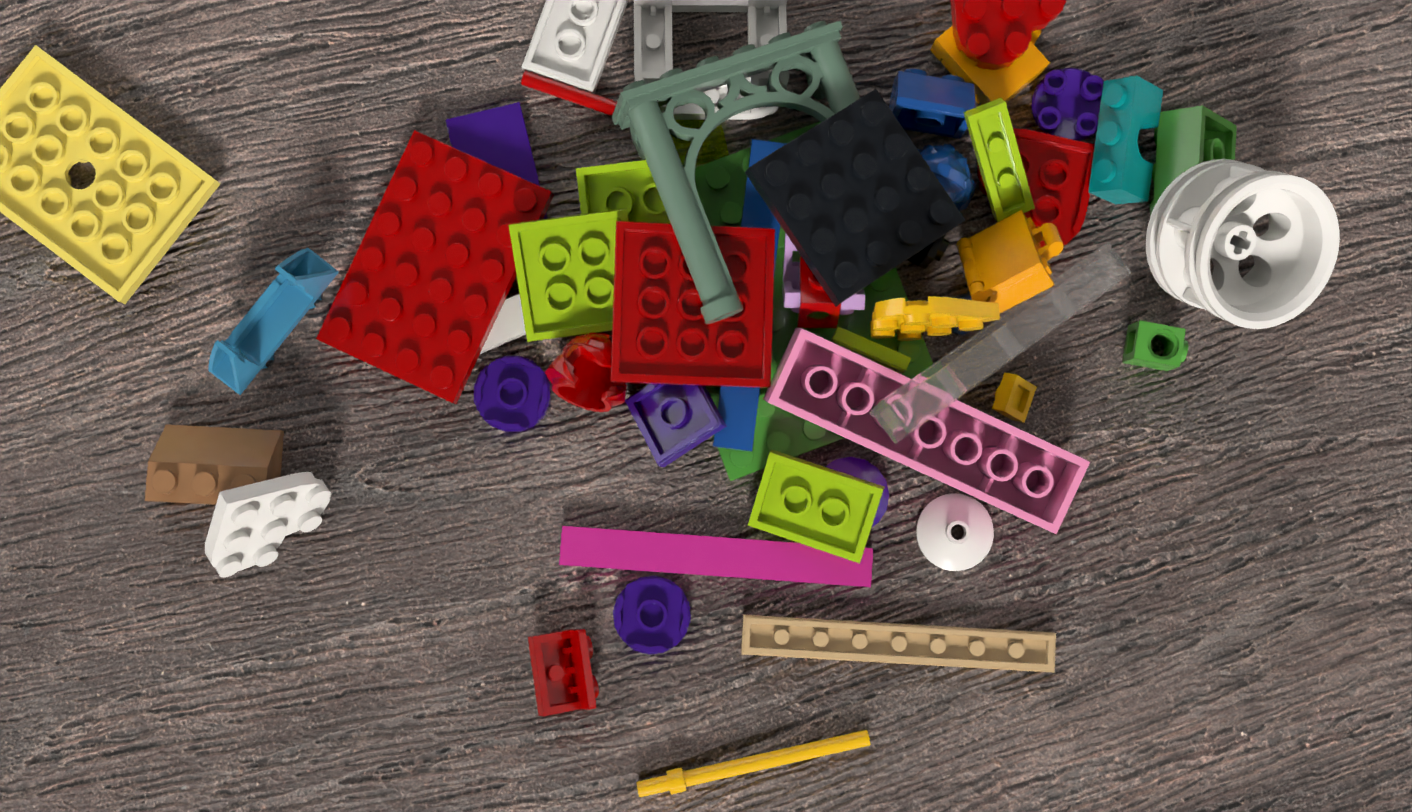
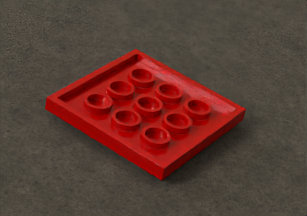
(658, 313)

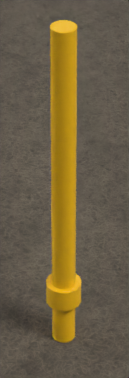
(678, 780)

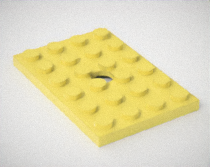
(140, 189)

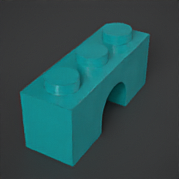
(1117, 166)

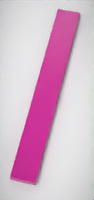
(710, 556)

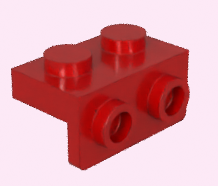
(563, 671)

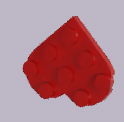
(999, 30)
(1057, 178)

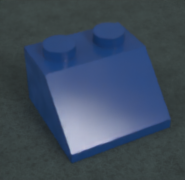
(931, 102)

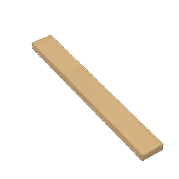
(898, 643)

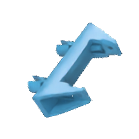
(271, 319)

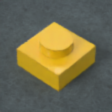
(1014, 397)

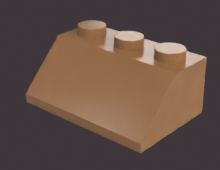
(201, 461)

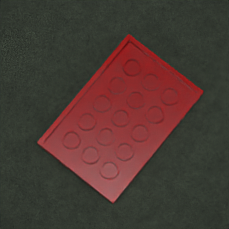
(433, 267)

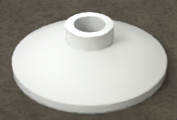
(935, 536)

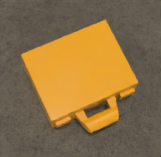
(991, 84)
(1007, 261)

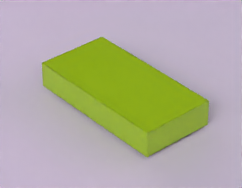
(871, 350)

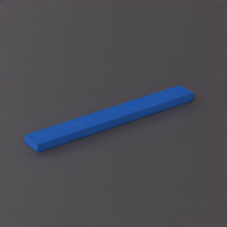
(740, 404)

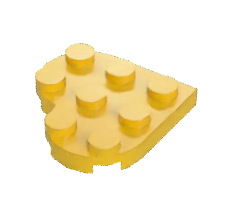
(930, 316)

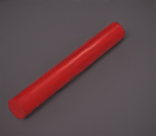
(568, 93)

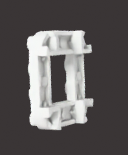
(654, 44)

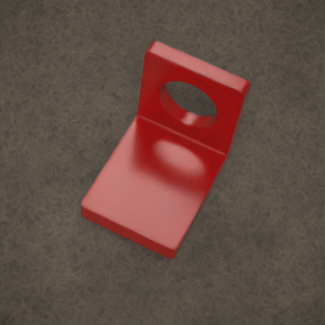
(814, 299)

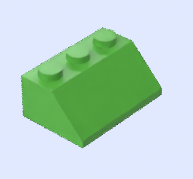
(1187, 139)

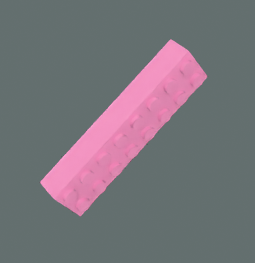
(954, 447)

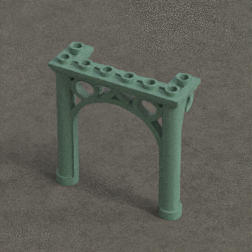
(639, 104)

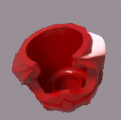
(584, 374)

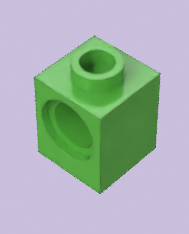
(1139, 351)

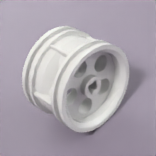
(1197, 225)

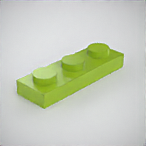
(999, 159)

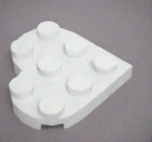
(257, 517)

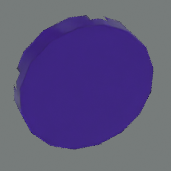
(512, 394)
(652, 614)

